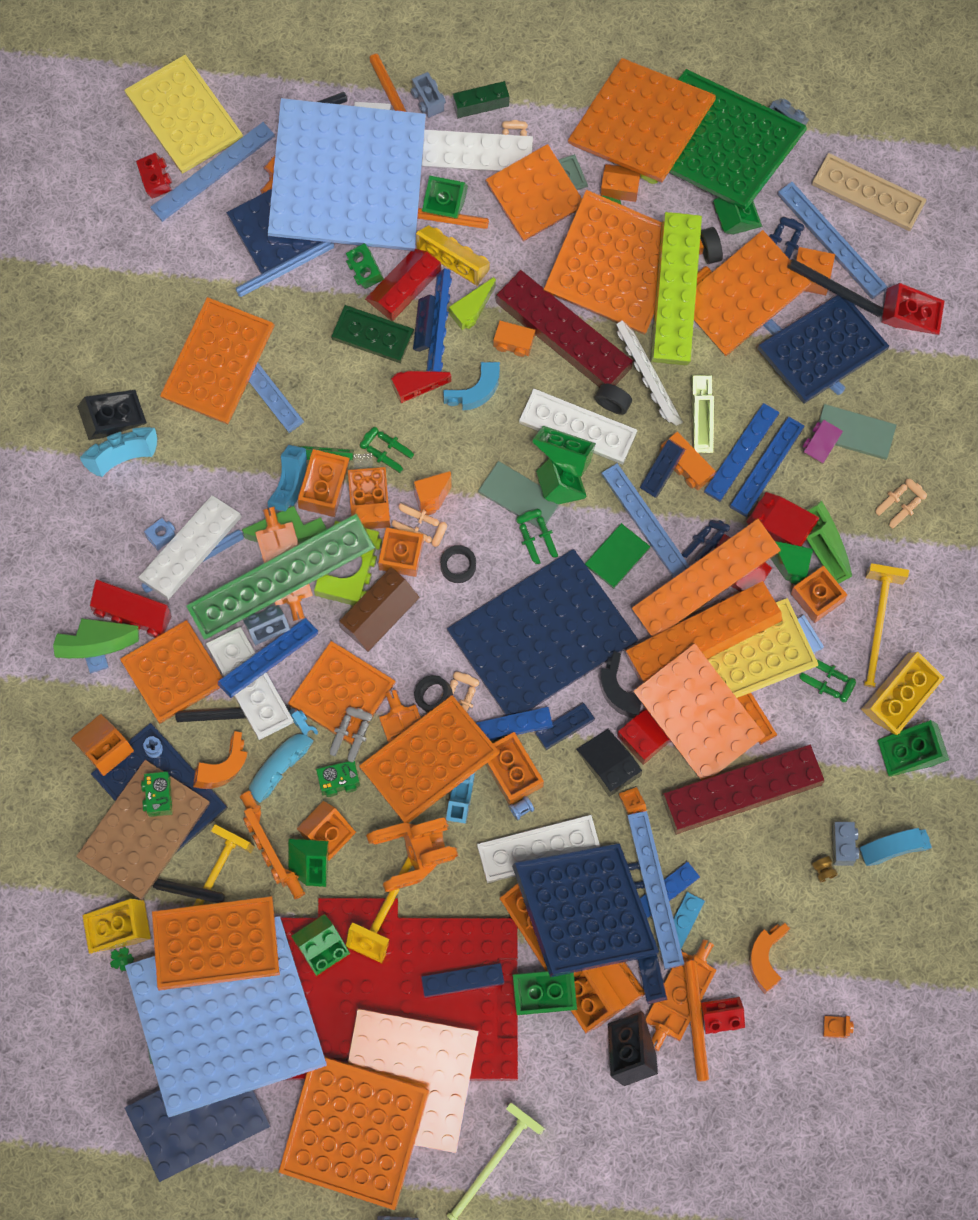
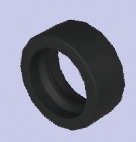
(712, 245)
(613, 399)
(458, 578)
(424, 684)

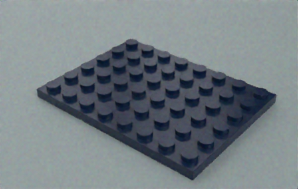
(542, 634)

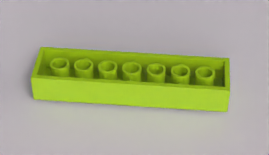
(676, 288)

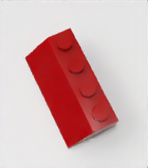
(404, 283)
(129, 608)

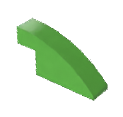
(303, 532)
(828, 544)
(95, 639)

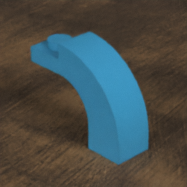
(480, 392)
(291, 480)
(460, 801)
(895, 845)

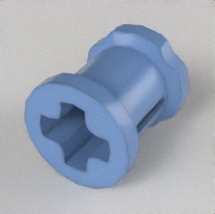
(158, 747)
(521, 808)

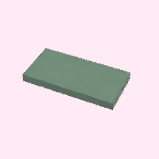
(860, 431)
(516, 493)

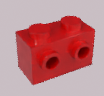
(154, 175)
(723, 1015)

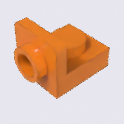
(632, 801)
(837, 1027)

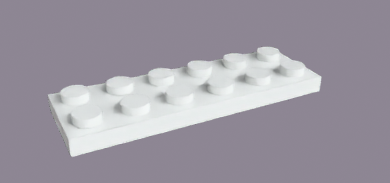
(473, 150)
(650, 377)
(611, 437)
(190, 547)
(260, 698)
(557, 839)

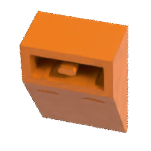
(369, 496)
(102, 744)

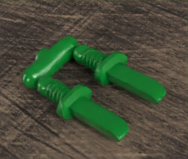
(368, 438)
(545, 534)
(822, 686)

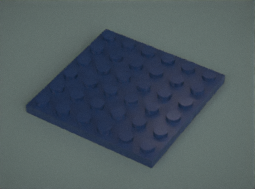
(585, 909)

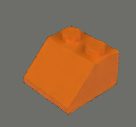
(620, 183)
(432, 492)
(327, 825)

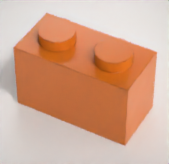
(514, 338)

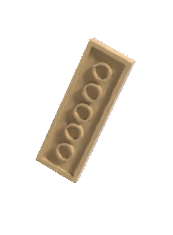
(869, 192)

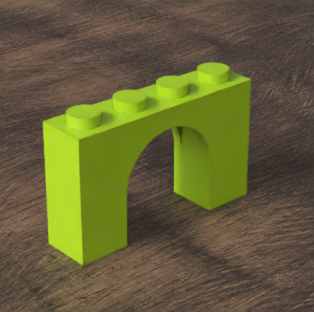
(350, 589)

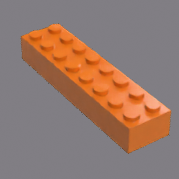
(706, 578)
(710, 630)
(594, 994)

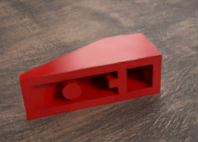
(415, 383)

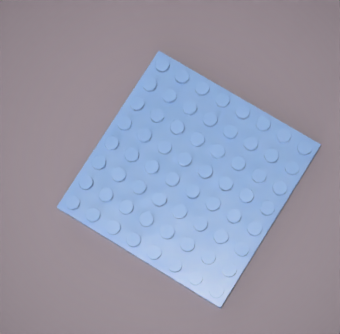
(347, 174)
(225, 1034)

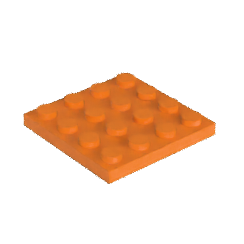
(535, 192)
(172, 671)
(338, 683)

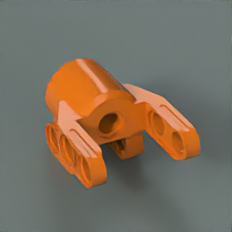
(423, 846)

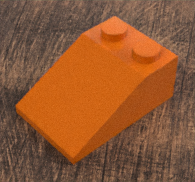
(323, 483)

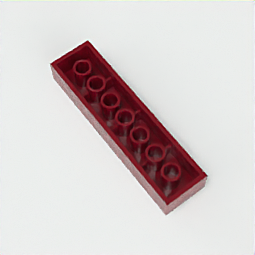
(563, 330)
(743, 789)

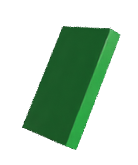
(617, 556)

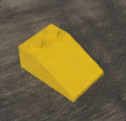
(116, 926)

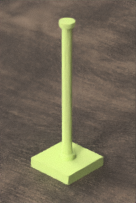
(522, 1123)

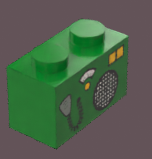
(338, 778)
(158, 794)

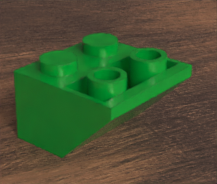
(309, 861)
(320, 944)

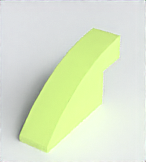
(702, 413)

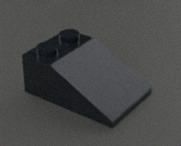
(110, 413)
(609, 762)
(631, 1050)

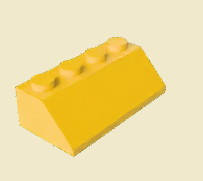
(452, 254)
(903, 693)

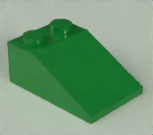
(565, 450)
(913, 749)
(544, 994)

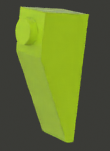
(468, 309)

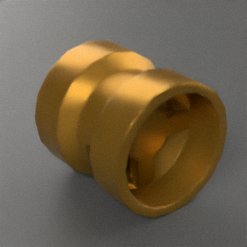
(822, 867)

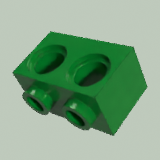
(367, 264)

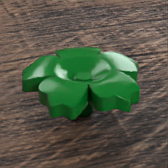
(121, 958)

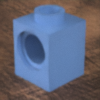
(160, 541)

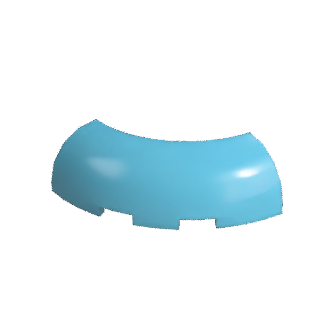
(120, 448)
(270, 773)

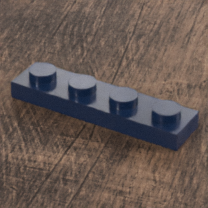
(462, 980)

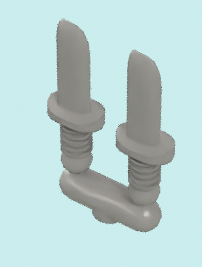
(359, 737)

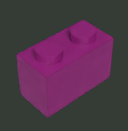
(822, 442)

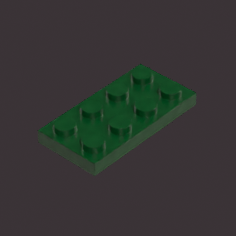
(372, 334)

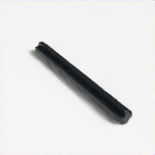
(835, 288)
(212, 714)

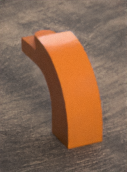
(214, 776)
(759, 963)

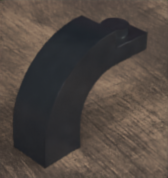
(616, 697)

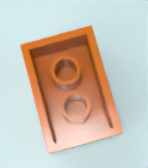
(514, 770)

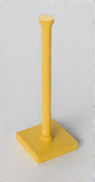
(886, 575)
(231, 842)
(368, 941)

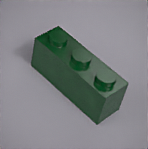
(481, 99)

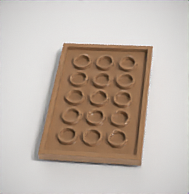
(137, 847)

